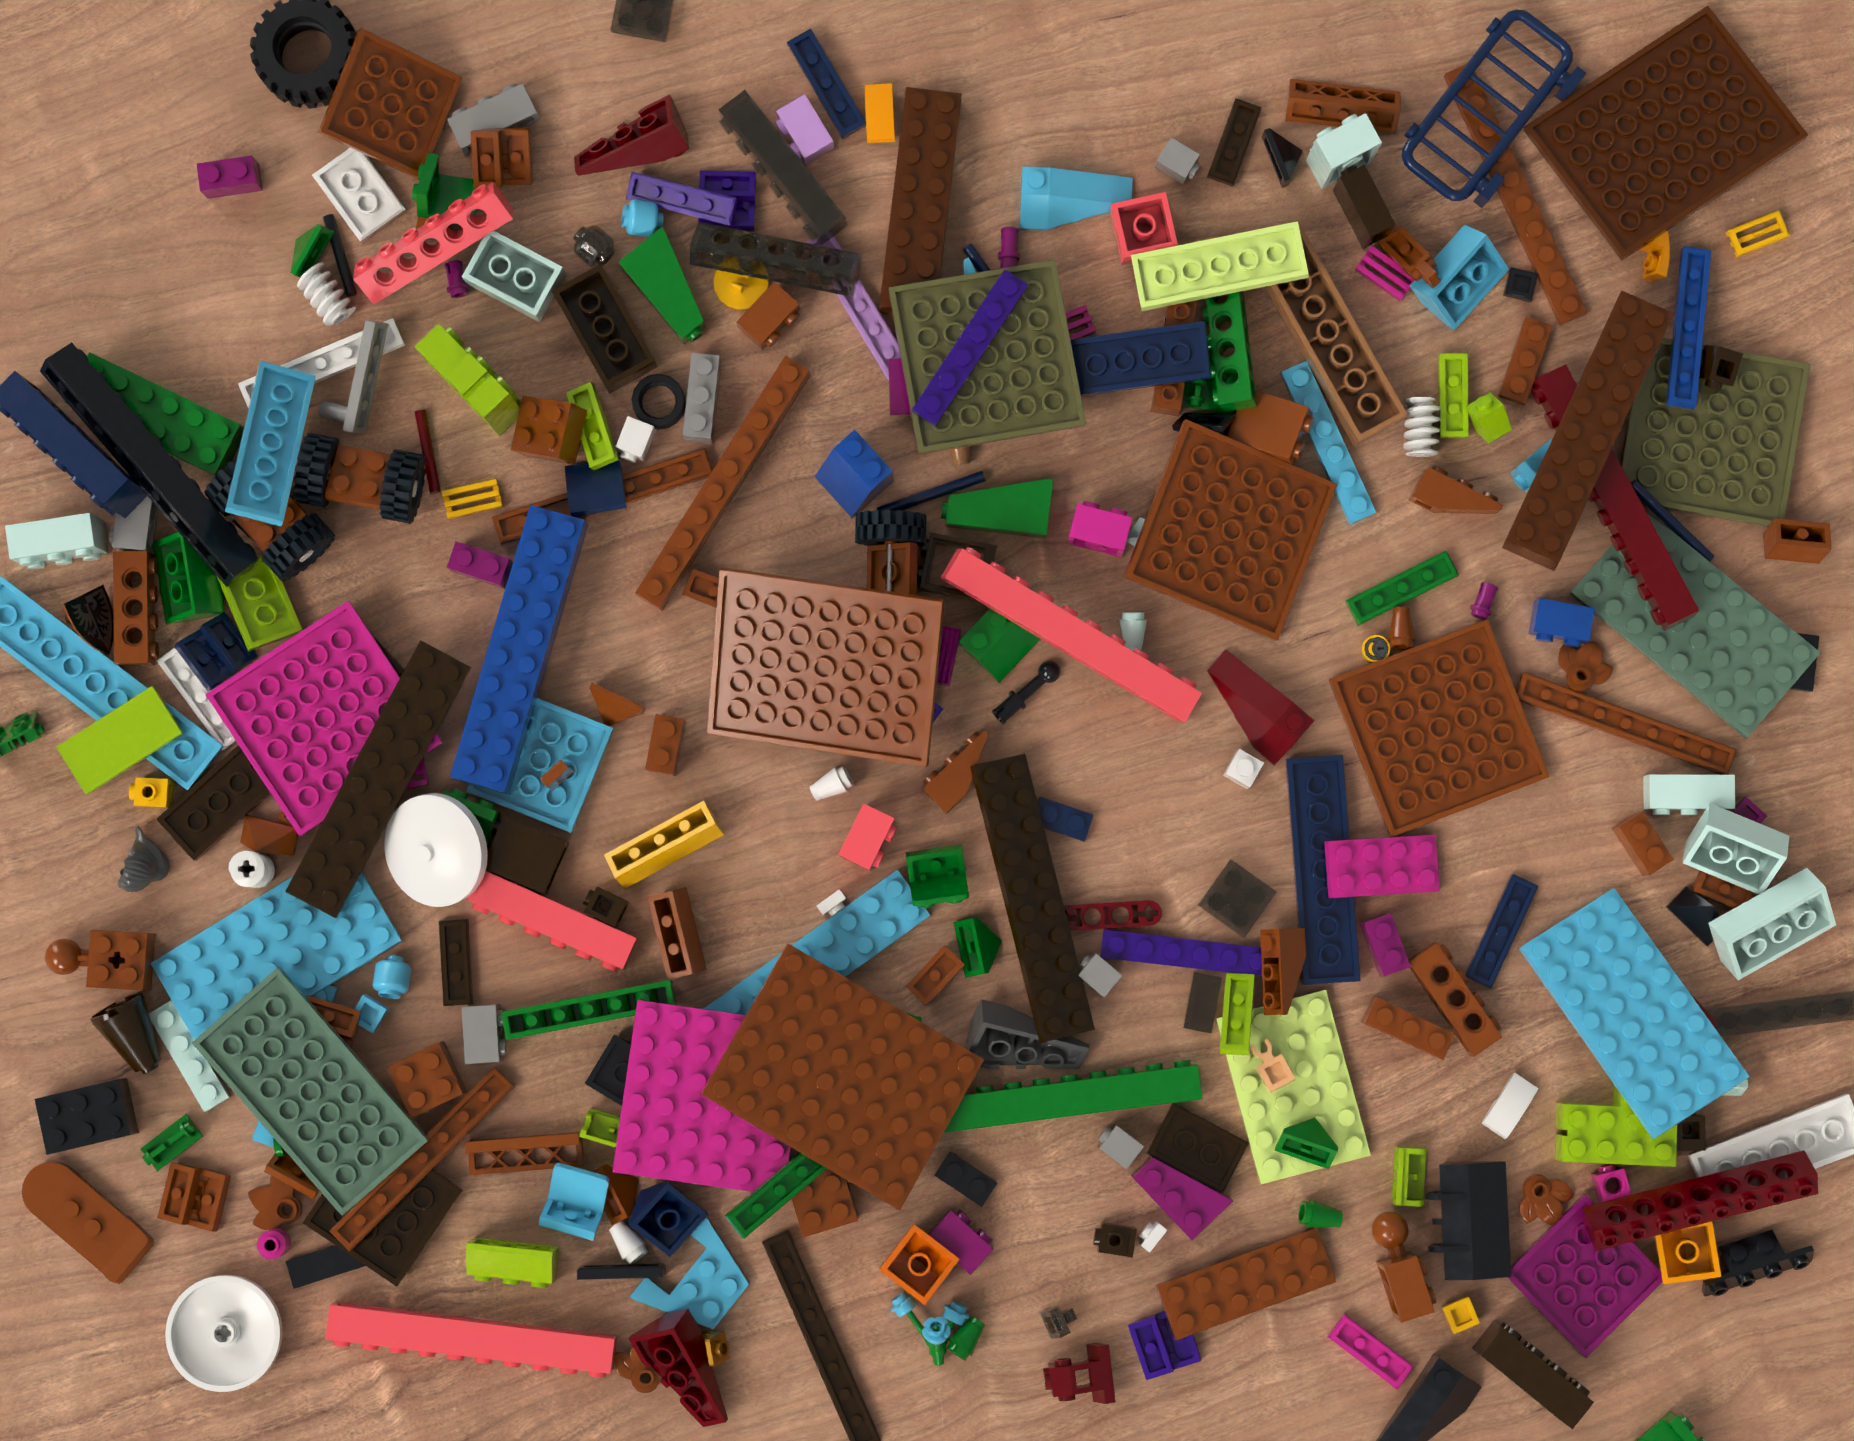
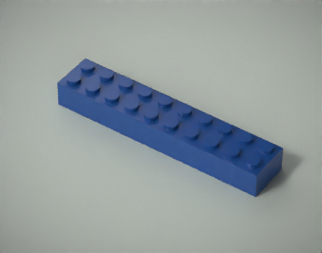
(519, 649)

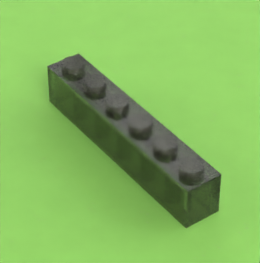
(782, 167)

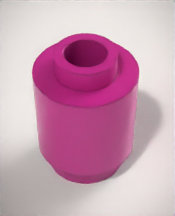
(281, 1240)

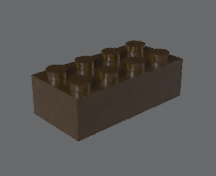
(605, 328)
(1537, 1378)

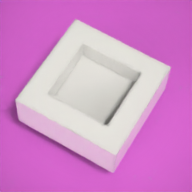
(832, 904)
(1151, 1235)

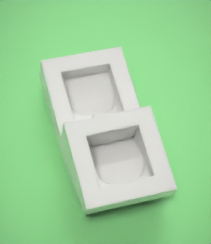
(1509, 1106)

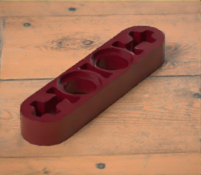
(1106, 912)

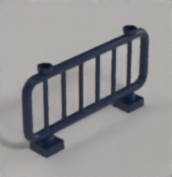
(1478, 180)

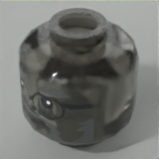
(593, 245)

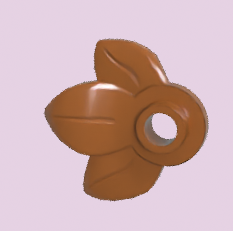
(1585, 662)
(271, 1203)
(1545, 1203)
(631, 1368)

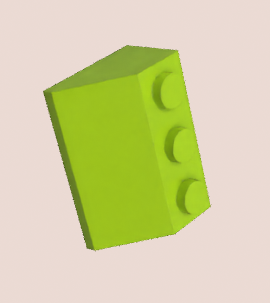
(511, 1261)

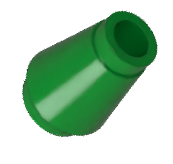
(1318, 1215)
(966, 1338)

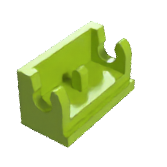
(601, 1127)
(1408, 1176)

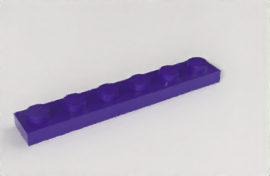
(969, 347)
(1181, 952)

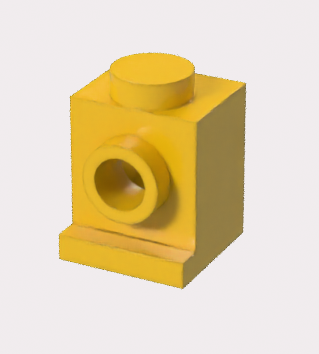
(162, 792)

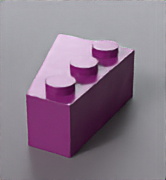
(1180, 1196)

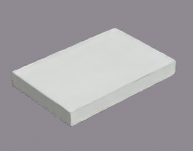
(359, 193)

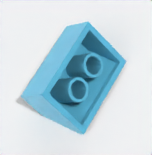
(1467, 272)

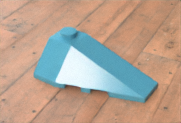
(1066, 196)

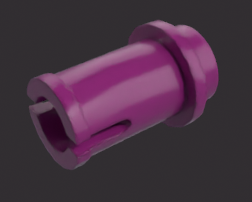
(457, 286)
(1484, 601)

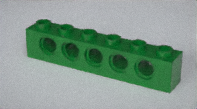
(1242, 392)
(584, 1009)

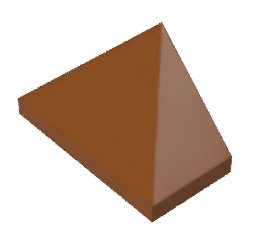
(614, 707)
(268, 836)
(620, 1194)

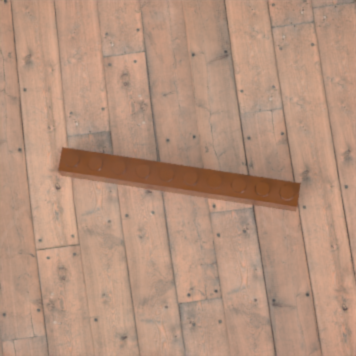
(723, 483)

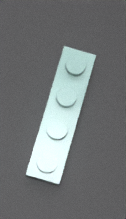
(195, 1069)

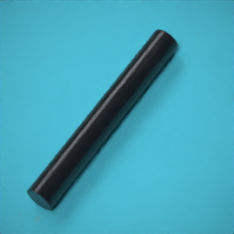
(340, 257)

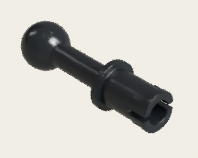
(1047, 673)

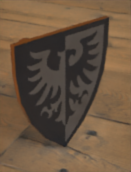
(92, 618)

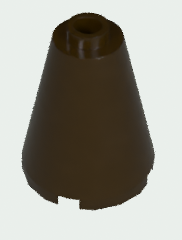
(130, 1032)

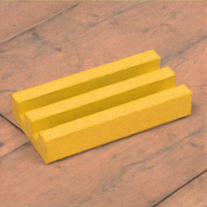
(1735, 242)
(471, 488)

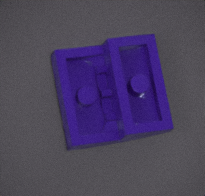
(736, 184)
(1157, 1347)

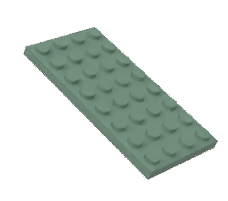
(1727, 656)
(310, 1091)

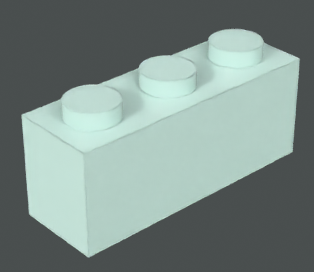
(1687, 793)

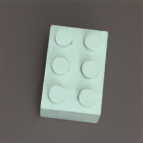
(1343, 147)
(514, 275)
(57, 540)
(1736, 849)

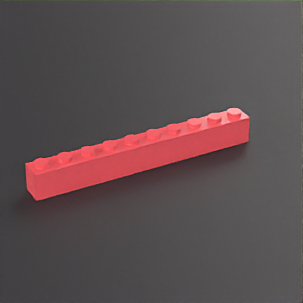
(1071, 635)
(471, 1338)

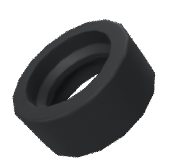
(656, 380)

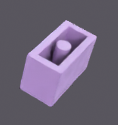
(804, 129)

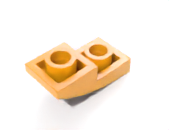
(879, 113)
(1657, 260)

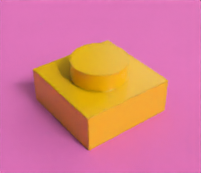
(1460, 1314)

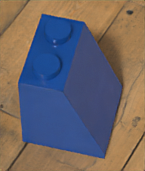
(854, 474)

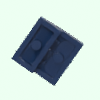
(595, 490)
(215, 651)

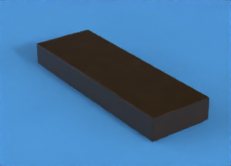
(1234, 142)
(455, 962)

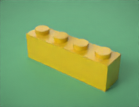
(663, 845)

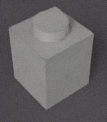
(1178, 161)
(1098, 974)
(1119, 1145)

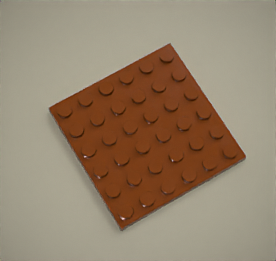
(1230, 530)
(1438, 728)

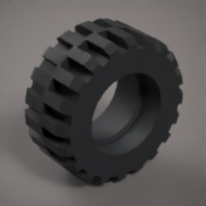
(275, 33)

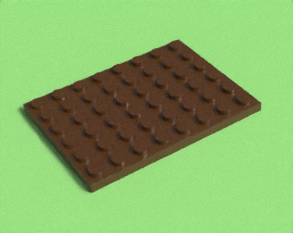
(1665, 132)

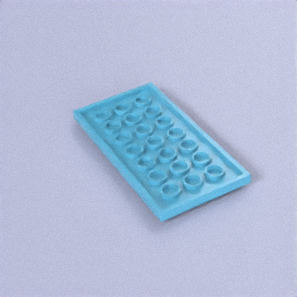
(271, 932)
(1634, 1013)

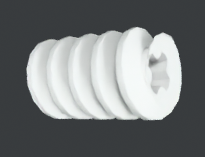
(323, 296)
(1421, 427)
(240, 869)

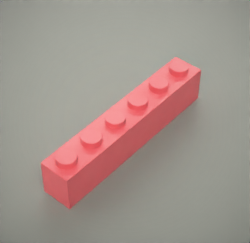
(554, 920)

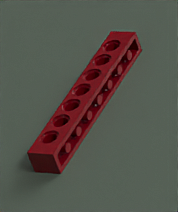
(1700, 1200)

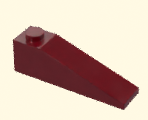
(648, 139)
(1261, 710)
(680, 1357)

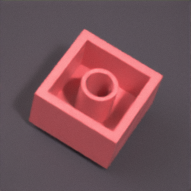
(1142, 225)
(868, 837)

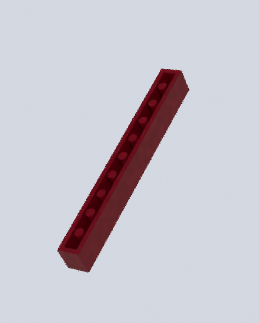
(1625, 517)

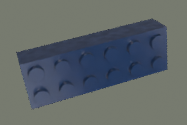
(69, 446)

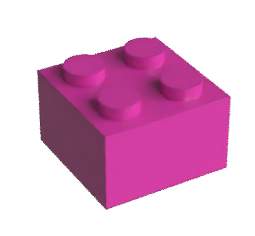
(1099, 529)

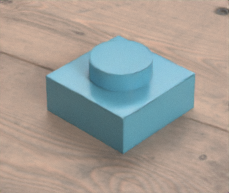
(372, 1013)

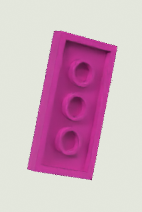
(1382, 866)

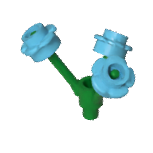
(935, 1330)

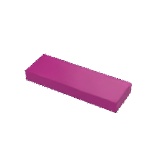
(1370, 1351)

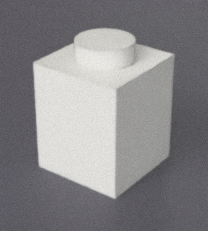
(635, 440)
(1243, 769)

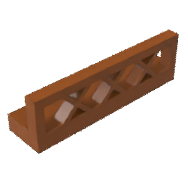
(1327, 110)
(523, 1142)

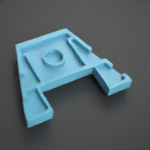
(708, 1286)

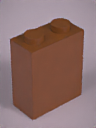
(1273, 427)

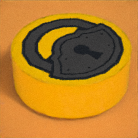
(1375, 648)

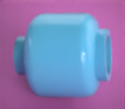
(641, 218)
(392, 977)

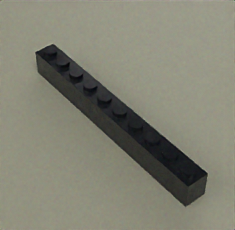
(149, 464)

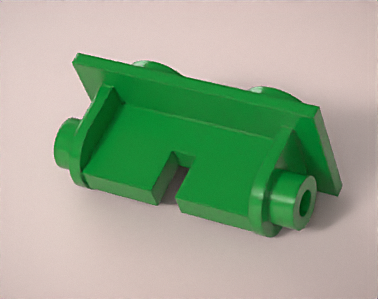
(171, 1143)

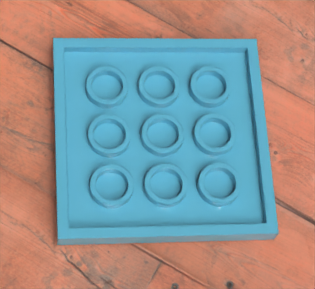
(553, 737)

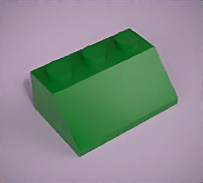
(185, 582)
(997, 644)

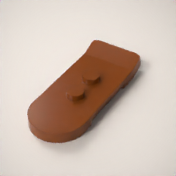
(85, 1219)

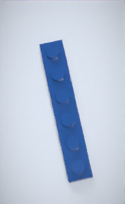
(1688, 328)

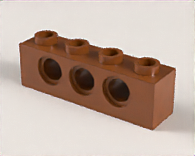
(1168, 398)
(125, 566)
(1472, 1040)

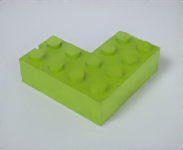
(470, 378)
(1610, 1136)

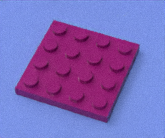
(1582, 1288)

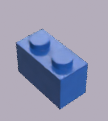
(1561, 622)

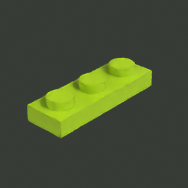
(1453, 395)
(596, 433)
(1237, 1014)

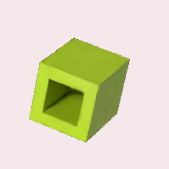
(1489, 417)

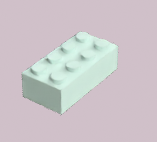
(1772, 923)

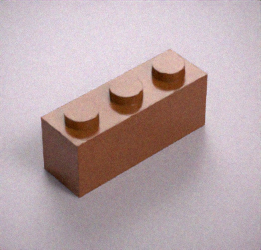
(677, 933)
(1407, 1028)

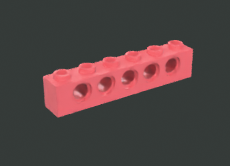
(450, 242)

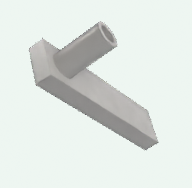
(365, 377)

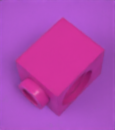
(1606, 1172)

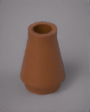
(1401, 630)

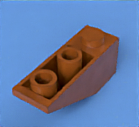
(1445, 495)
(955, 779)
(1282, 962)

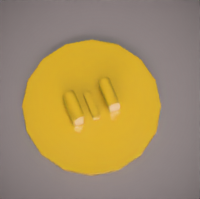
(738, 290)

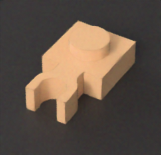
(1274, 1070)

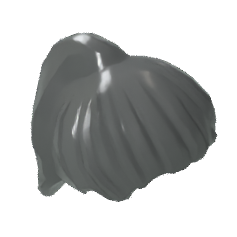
(143, 864)

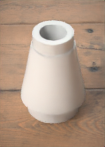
(832, 783)
(628, 1243)

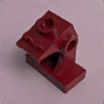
(1061, 1376)

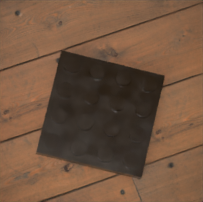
(401, 1234)

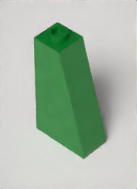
(661, 281)
(1007, 509)

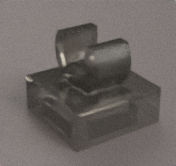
(1057, 1321)

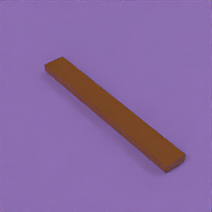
(637, 484)
(1625, 724)
(443, 1139)

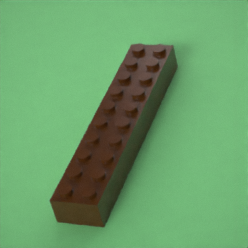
(1587, 430)

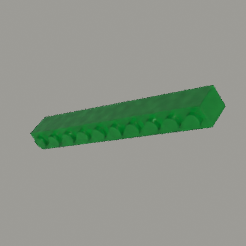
(1077, 1096)

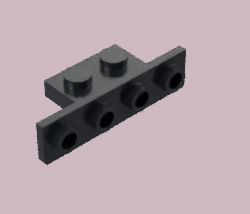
(1752, 1260)

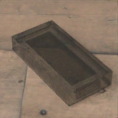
(1202, 1002)

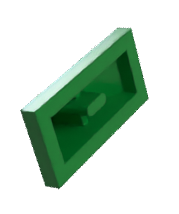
(310, 248)
(976, 946)
(1308, 1143)

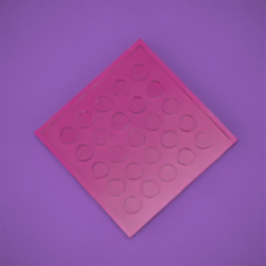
(309, 711)
(666, 1122)

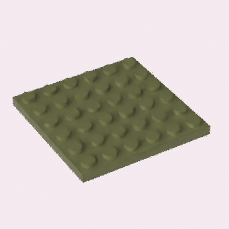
(1022, 380)
(1728, 453)

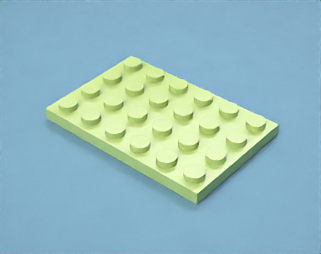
(1320, 1088)

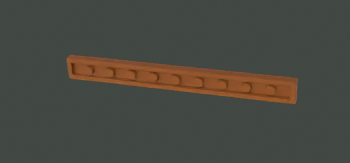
(1522, 208)

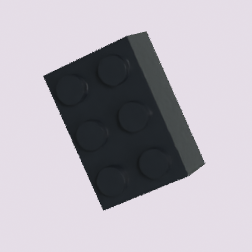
(86, 1116)

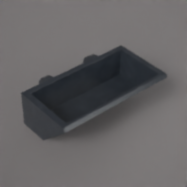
(1473, 1220)

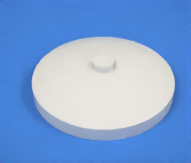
(435, 849)
(223, 1333)

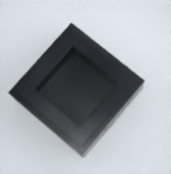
(1520, 284)

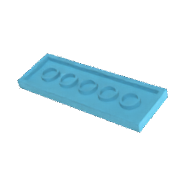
(270, 443)

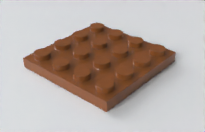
(389, 103)

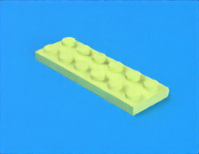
(1219, 266)

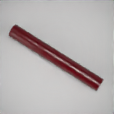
(427, 451)

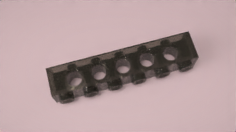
(775, 259)

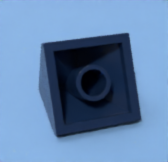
(665, 1216)

